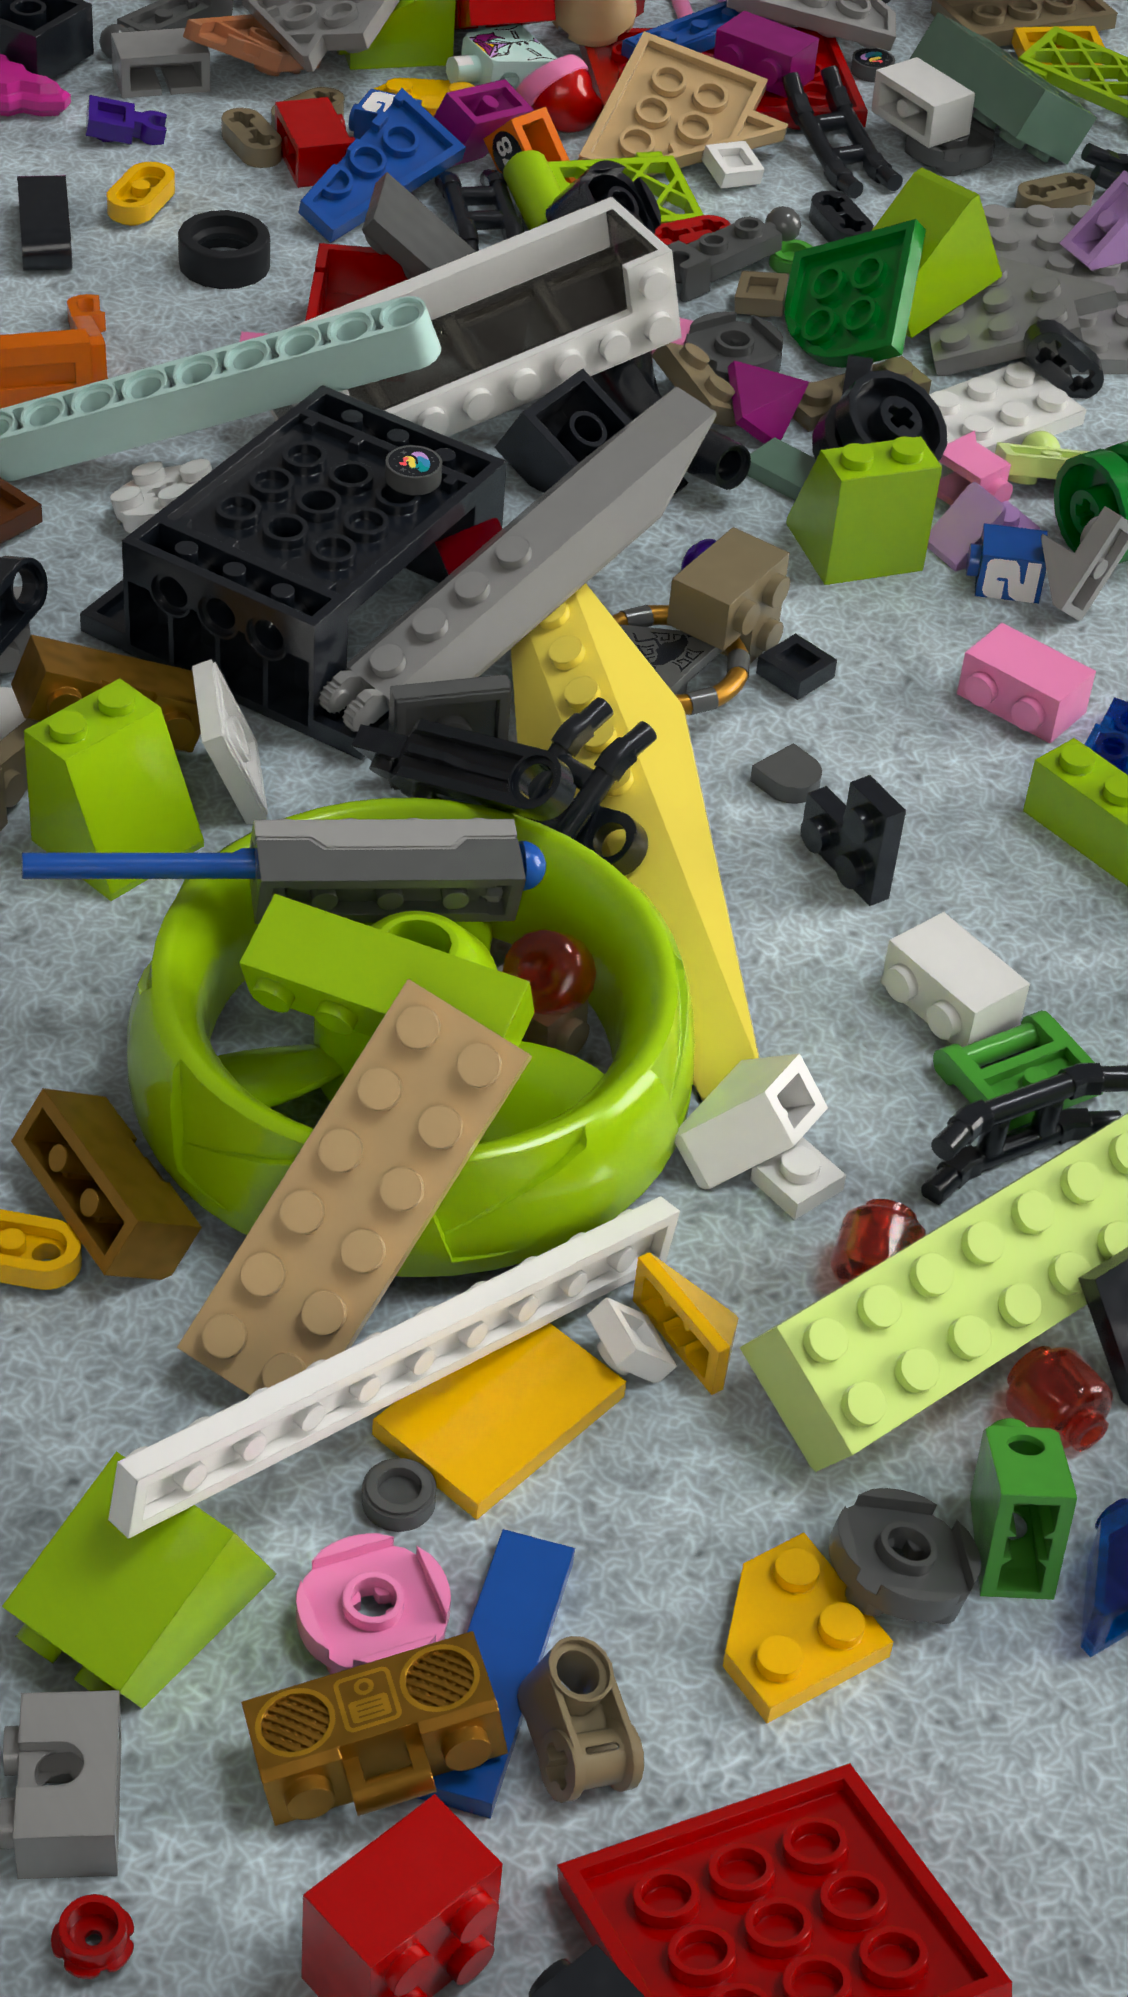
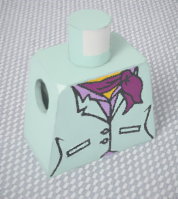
(498, 55)

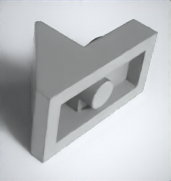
(1080, 576)

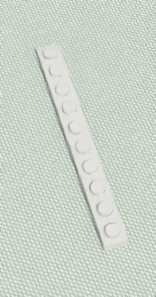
(382, 1369)

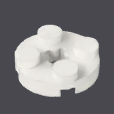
(154, 489)

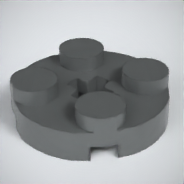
(959, 154)
(732, 340)
(926, 1585)

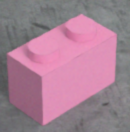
(1026, 682)

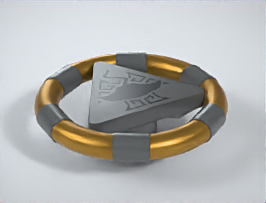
(681, 657)

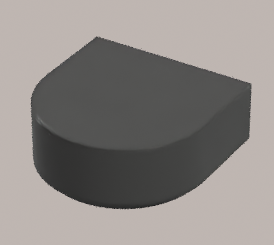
(788, 774)

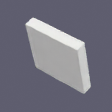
(229, 741)

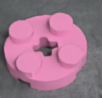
(367, 1567)

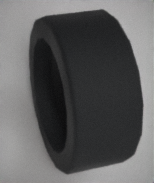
(224, 268)

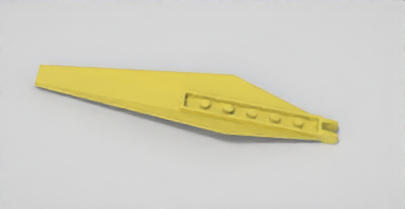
(558, 673)

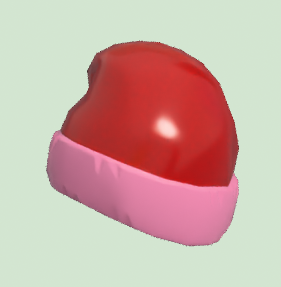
(565, 91)

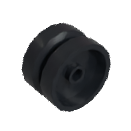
(879, 410)

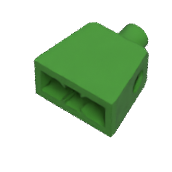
(1026, 1475)

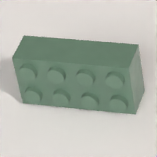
(1006, 91)

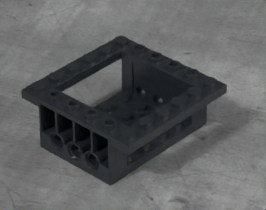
(285, 547)

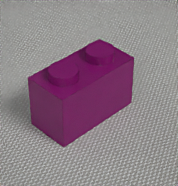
(766, 49)

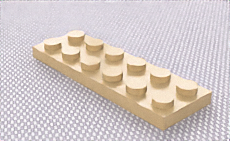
(356, 1194)

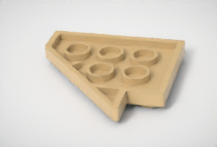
(678, 105)

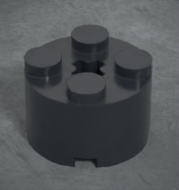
(604, 181)

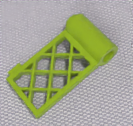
(1068, 76)
(538, 182)

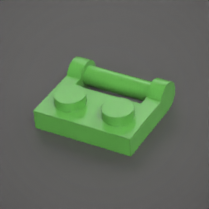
(1051, 1052)

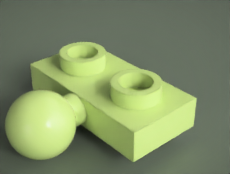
(1035, 458)

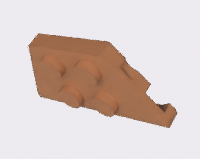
(244, 39)

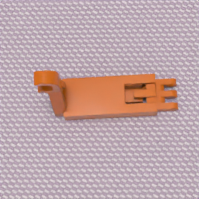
(55, 360)

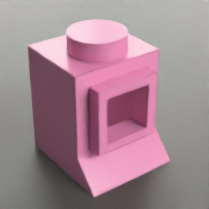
(973, 464)

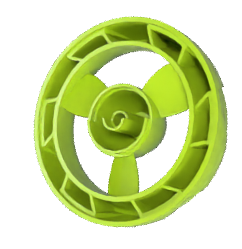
(566, 1140)

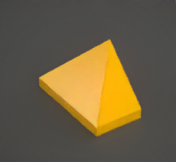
(687, 1319)

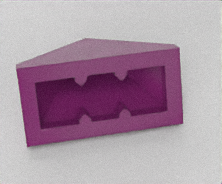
(764, 400)

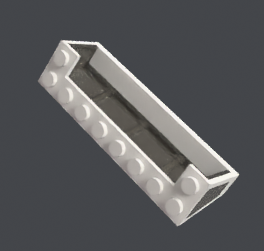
(530, 317)

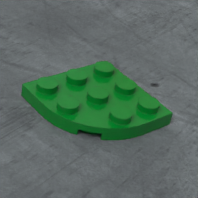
(855, 294)

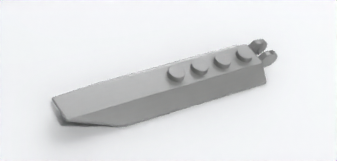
(530, 562)

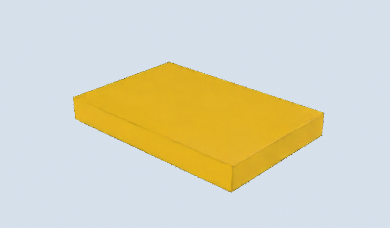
(500, 1416)

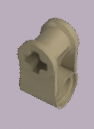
(582, 1726)

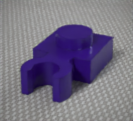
(119, 122)

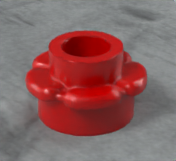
(91, 1916)

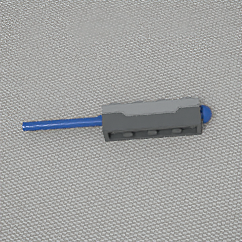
(346, 866)

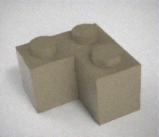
(732, 594)

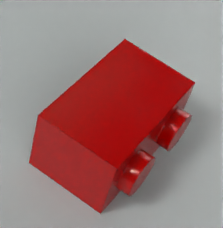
(311, 137)

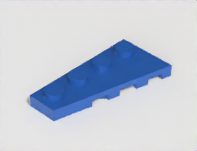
(400, 142)

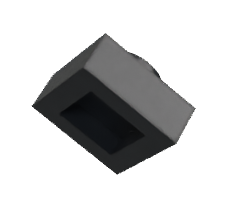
(796, 666)

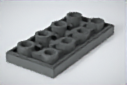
(409, 230)

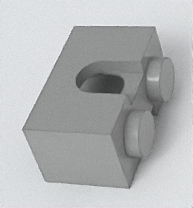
(70, 1825)

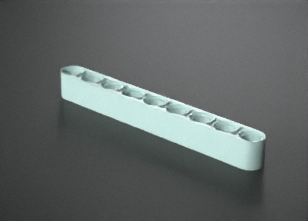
(216, 387)

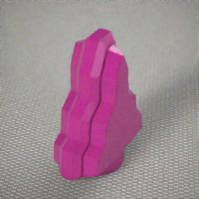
(29, 92)

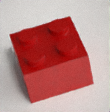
(404, 1911)

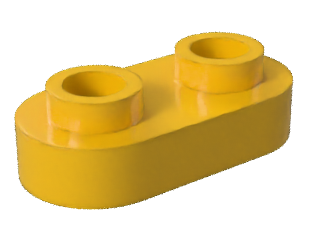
(140, 193)
(32, 1238)

